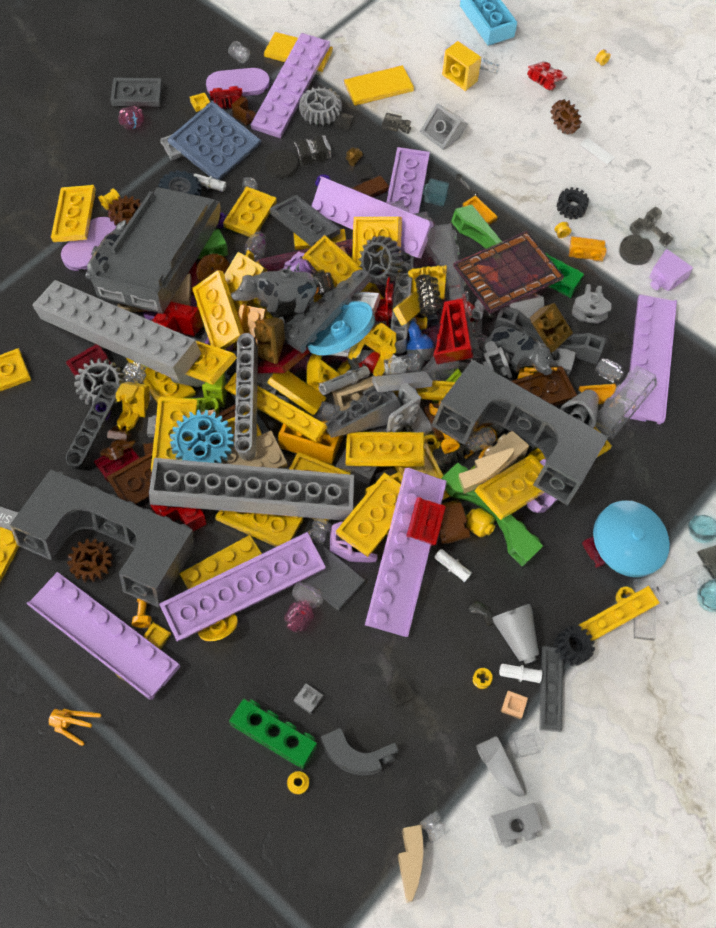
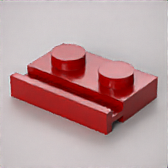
(426, 521)

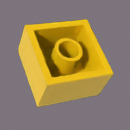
(461, 65)

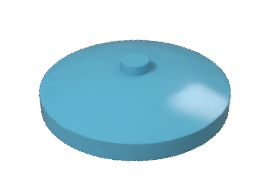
(345, 330)
(631, 539)

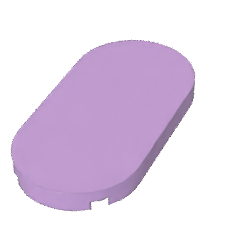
(251, 80)
(78, 253)

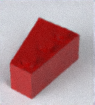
(454, 334)

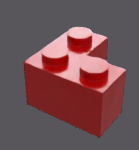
(180, 318)
(189, 516)

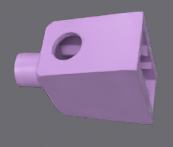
(669, 271)

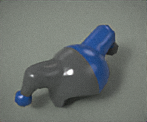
(419, 343)

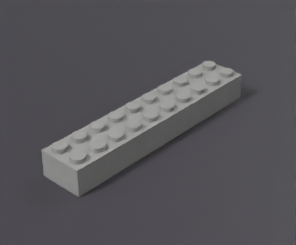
(117, 330)
(251, 489)

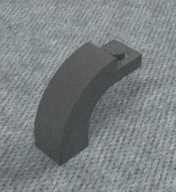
(353, 761)

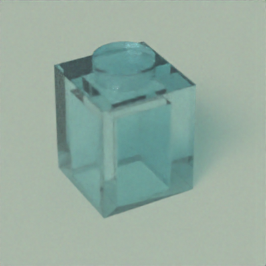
(436, 192)

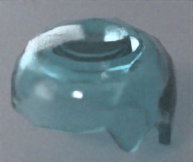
(702, 528)
(707, 595)

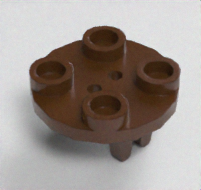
(207, 262)

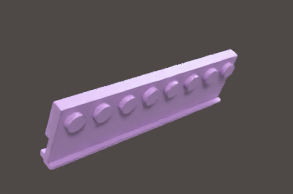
(343, 204)
(653, 352)
(402, 558)
(104, 636)

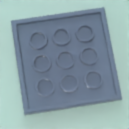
(214, 141)

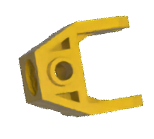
(381, 343)
(317, 368)
(135, 402)

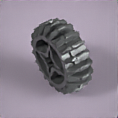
(386, 259)

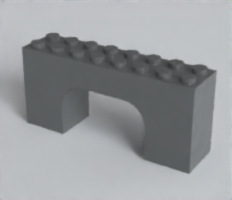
(489, 398)
(69, 505)

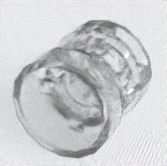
(239, 52)
(319, 530)
(434, 827)

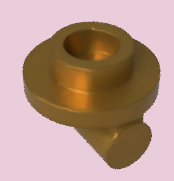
(353, 156)

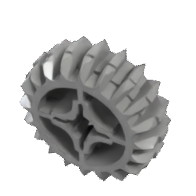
(320, 106)
(88, 373)

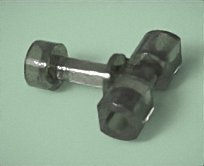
(649, 223)

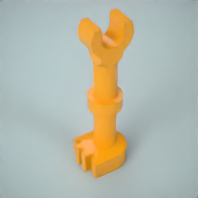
(449, 444)
(141, 619)

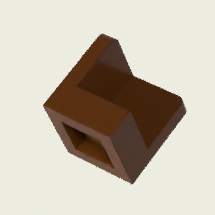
(242, 112)

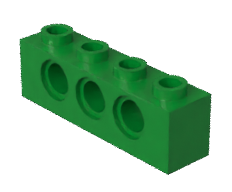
(571, 280)
(298, 756)

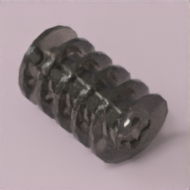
(428, 294)
(443, 459)

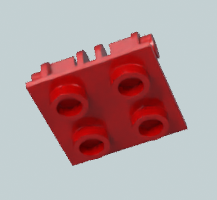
(545, 74)
(218, 94)
(385, 306)

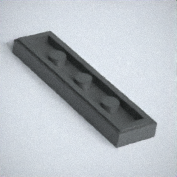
(551, 690)

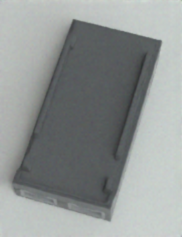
(157, 249)

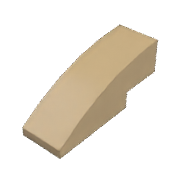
(485, 469)
(411, 860)

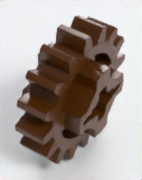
(566, 116)
(125, 207)
(98, 555)

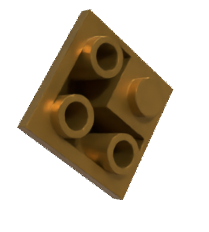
(551, 326)
(270, 338)

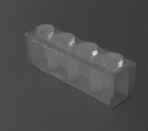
(625, 401)

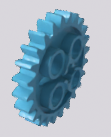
(190, 427)

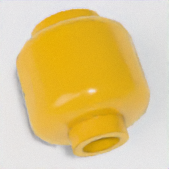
(480, 522)

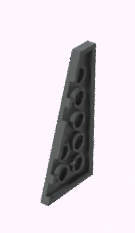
(323, 312)

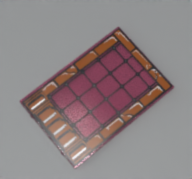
(508, 271)

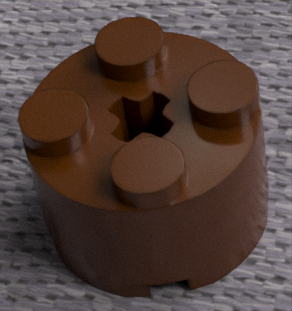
(453, 523)

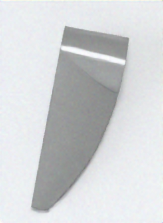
(499, 764)

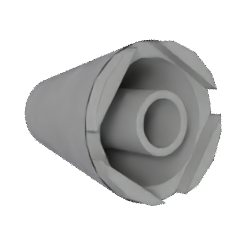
(583, 407)
(519, 632)

